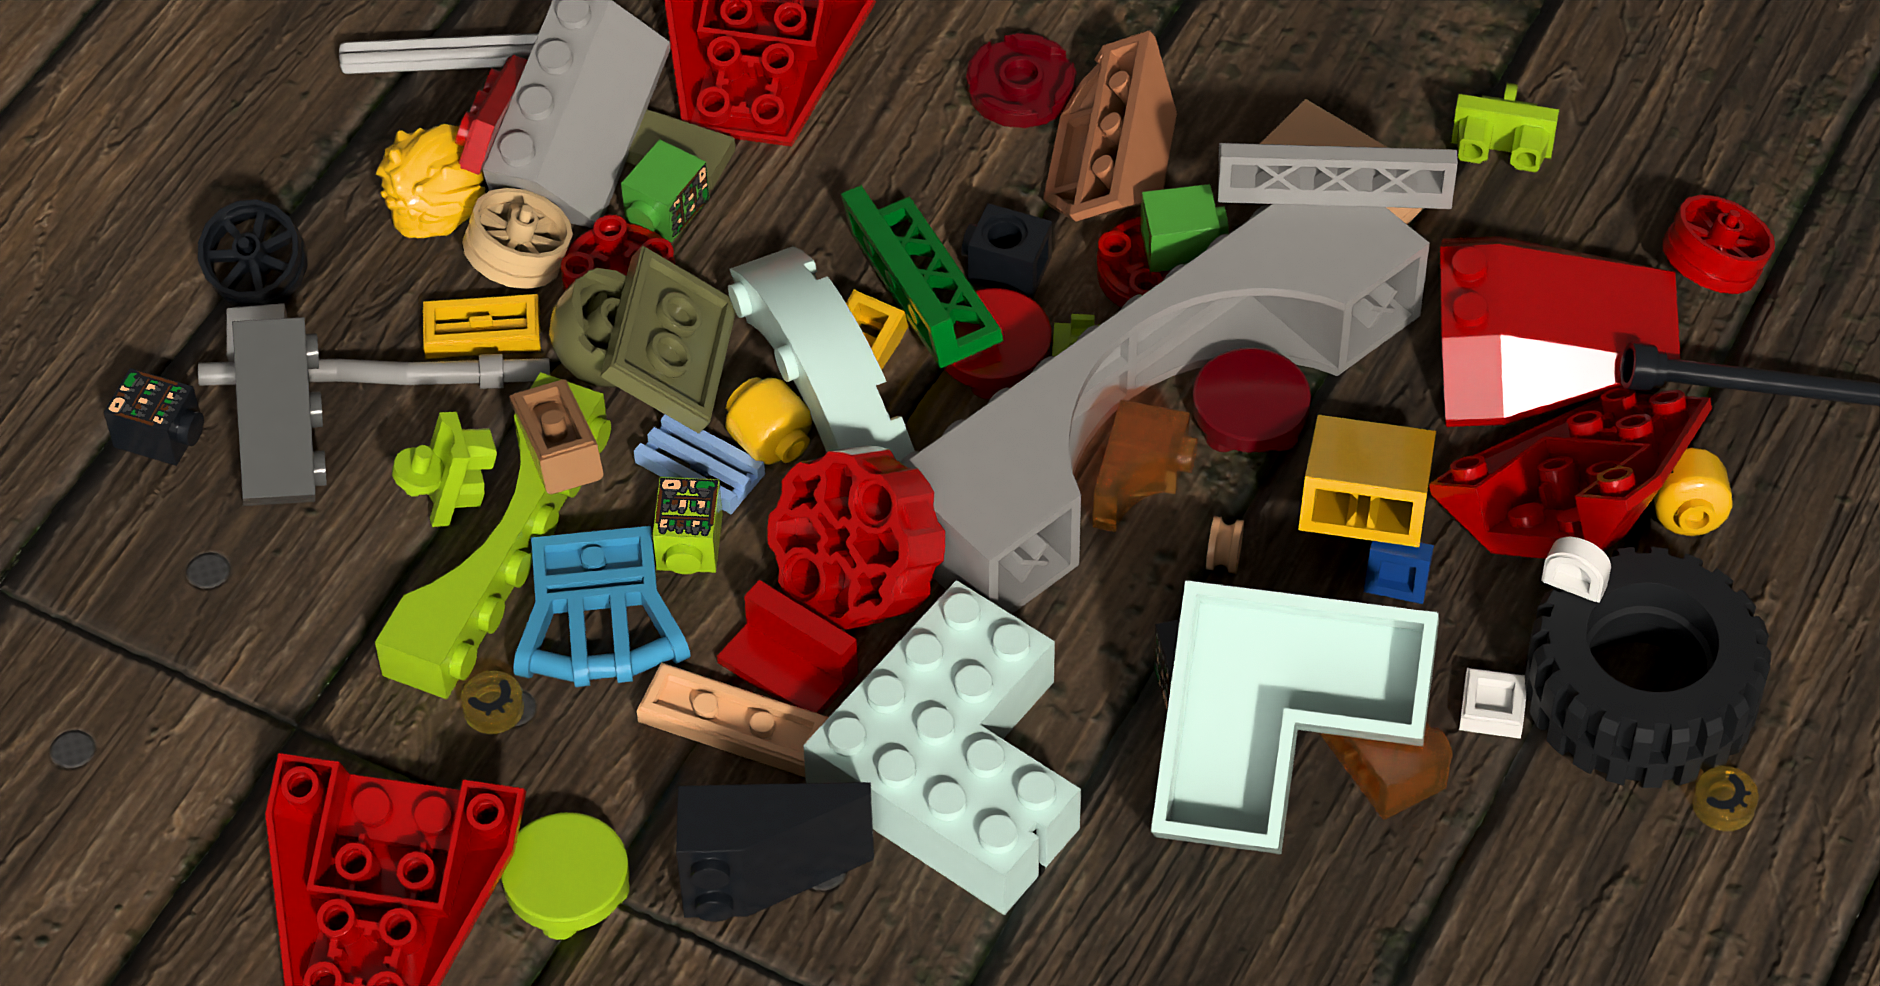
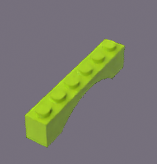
(439, 627)

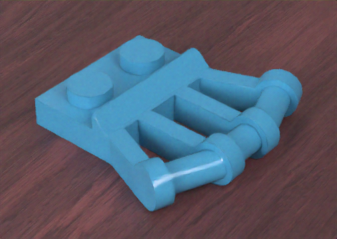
(591, 574)

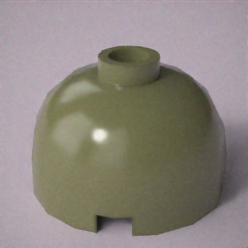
(584, 323)

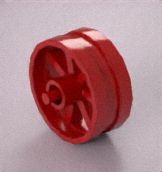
(1718, 244)

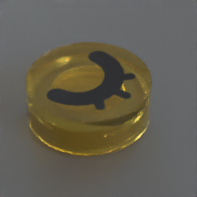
(492, 702)
(1725, 798)

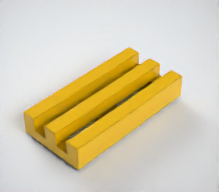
(481, 333)

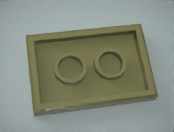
(669, 339)

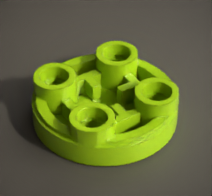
(566, 873)

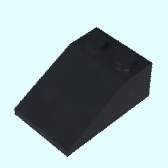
(767, 843)

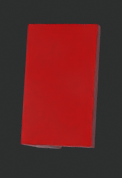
(790, 651)

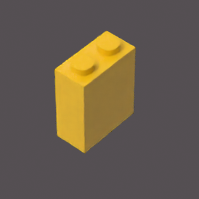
(1367, 480)

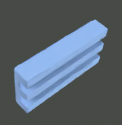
(705, 455)

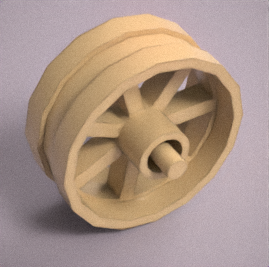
(523, 241)

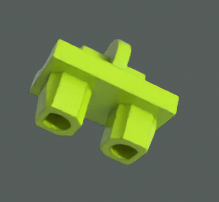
(1504, 126)
(447, 467)

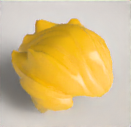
(425, 182)

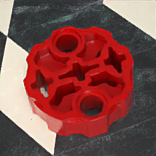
(856, 536)

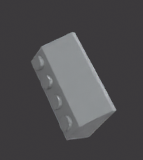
(578, 107)

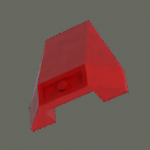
(758, 63)
(1574, 474)
(381, 872)

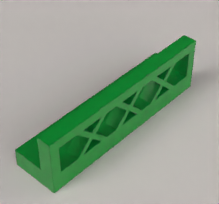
(914, 286)

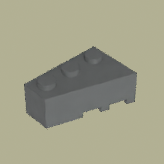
(277, 411)

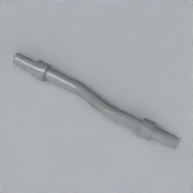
(488, 371)

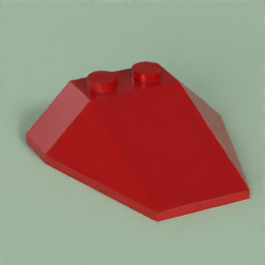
(1542, 326)

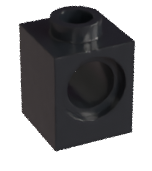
(1008, 250)

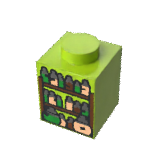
(687, 525)

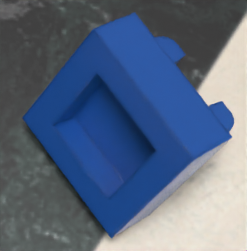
(1399, 571)

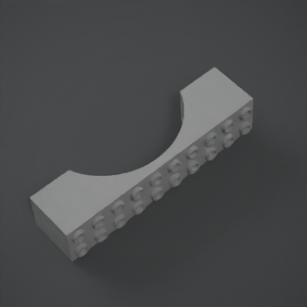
(1288, 281)

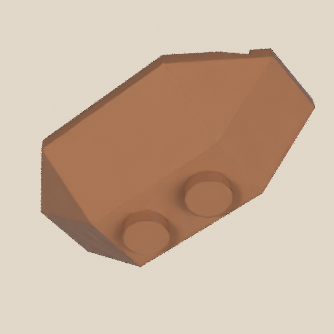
(1113, 133)

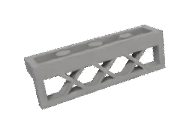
(1336, 175)

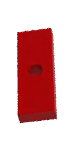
(488, 110)

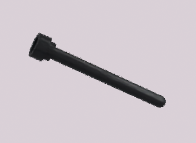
(1647, 367)

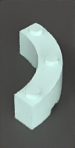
(819, 350)

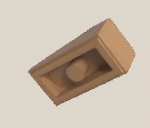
(557, 436)

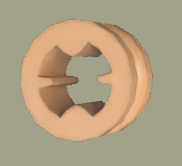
(1224, 544)

